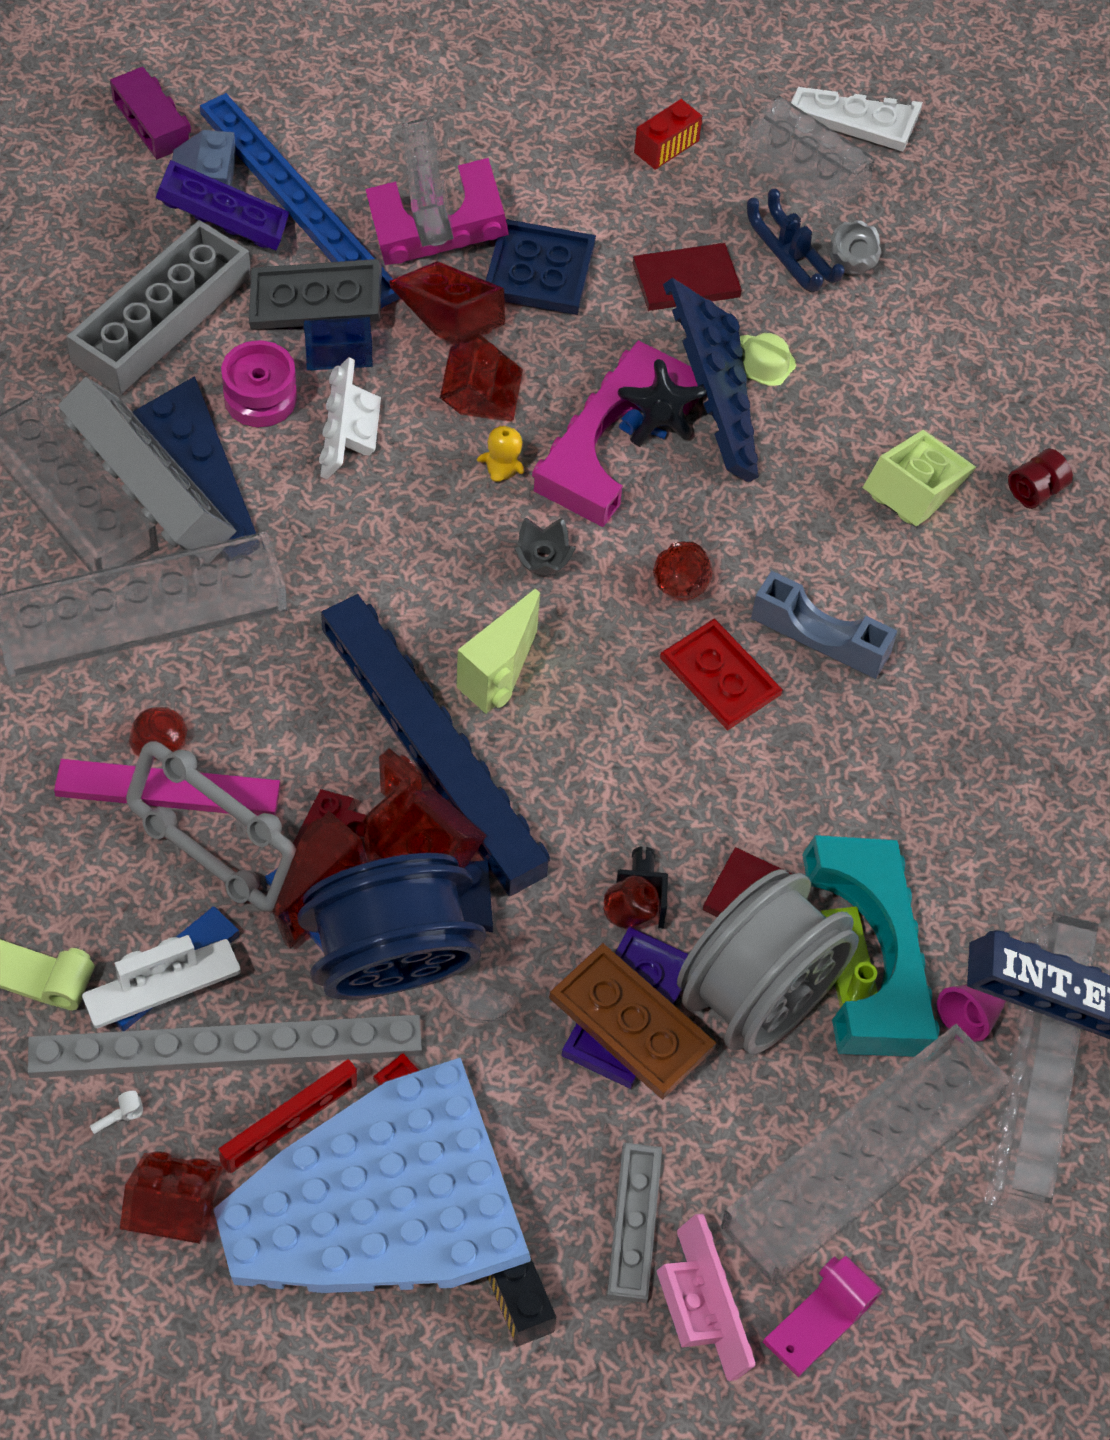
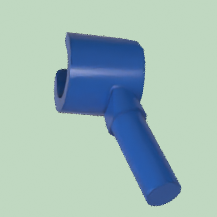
(632, 421)

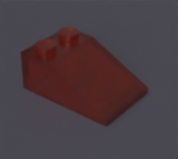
(452, 301)
(322, 852)

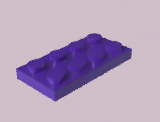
(222, 205)
(659, 967)

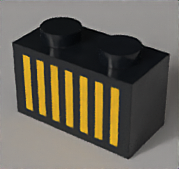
(523, 1303)

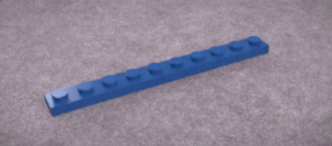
(290, 188)

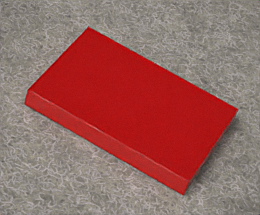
(721, 674)

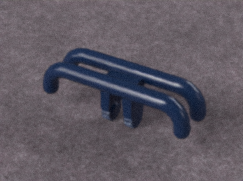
(792, 244)

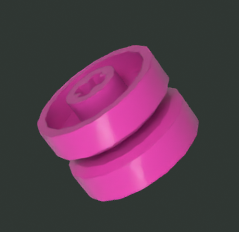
(259, 383)

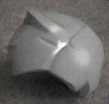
(855, 247)

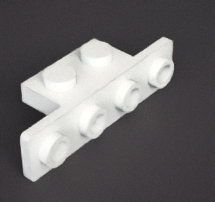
(350, 421)
(159, 977)

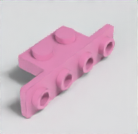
(703, 1301)

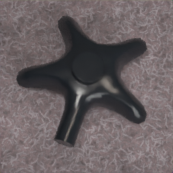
(661, 404)

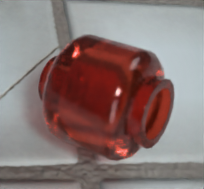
(631, 902)

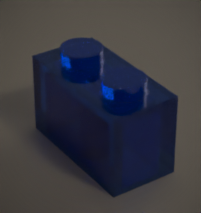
(334, 340)

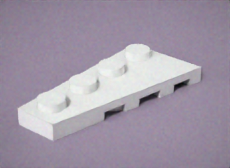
(869, 120)

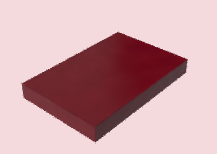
(700, 268)

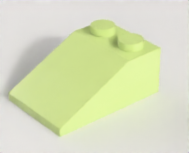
(917, 477)
(496, 655)

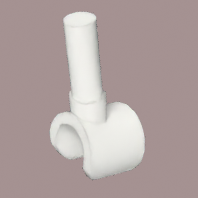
(130, 1109)

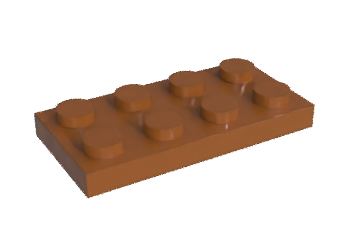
(632, 1021)

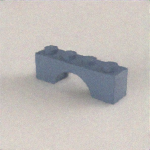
(787, 609)

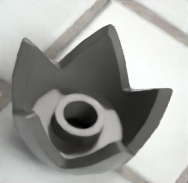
(550, 541)

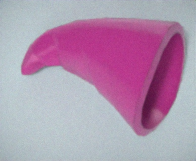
(970, 1010)

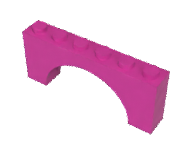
(571, 470)

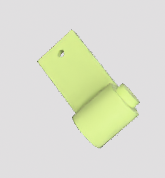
(43, 977)

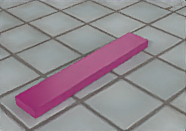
(111, 783)

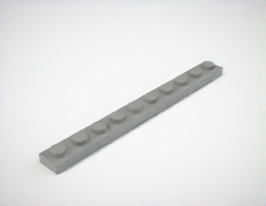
(223, 1046)

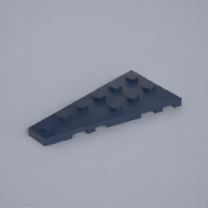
(187, 433)

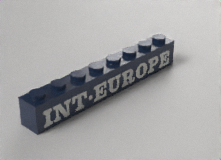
(1040, 981)

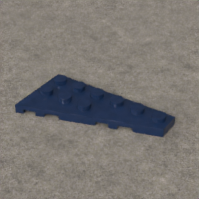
(718, 365)

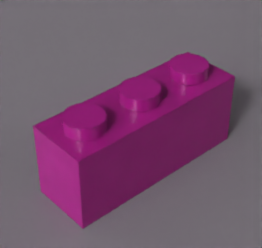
(150, 112)

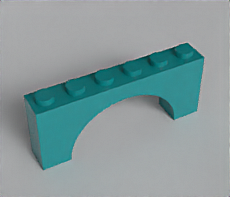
(873, 879)

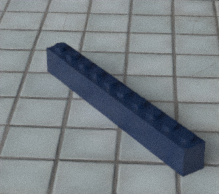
(434, 743)

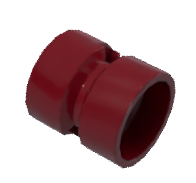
(1040, 478)

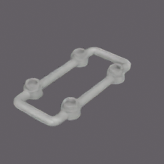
(261, 829)

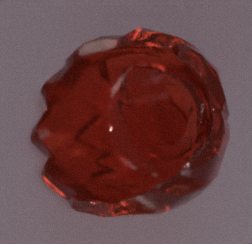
(683, 570)

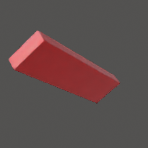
(288, 1116)

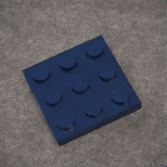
(542, 266)

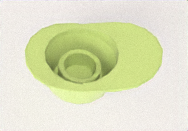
(766, 358)

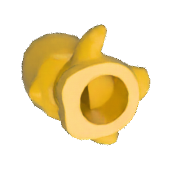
(502, 459)

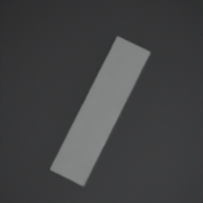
(634, 1223)

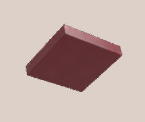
(737, 875)

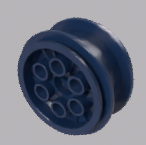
(391, 926)

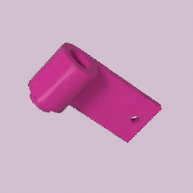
(824, 1315)

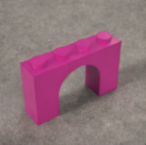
(476, 220)

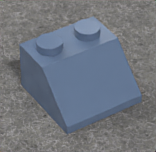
(210, 154)

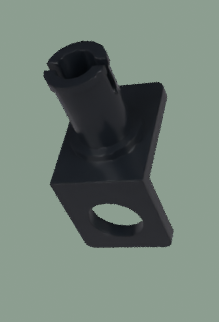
(645, 869)

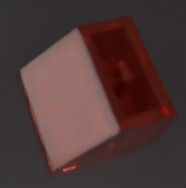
(481, 380)
(170, 1197)

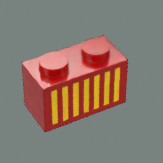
(668, 134)

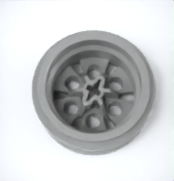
(767, 961)

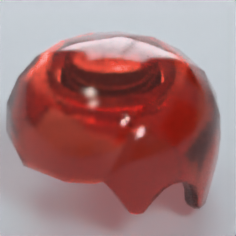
(158, 725)

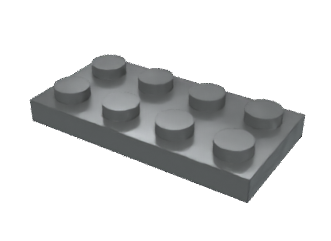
(314, 292)

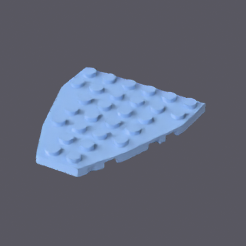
(379, 1197)

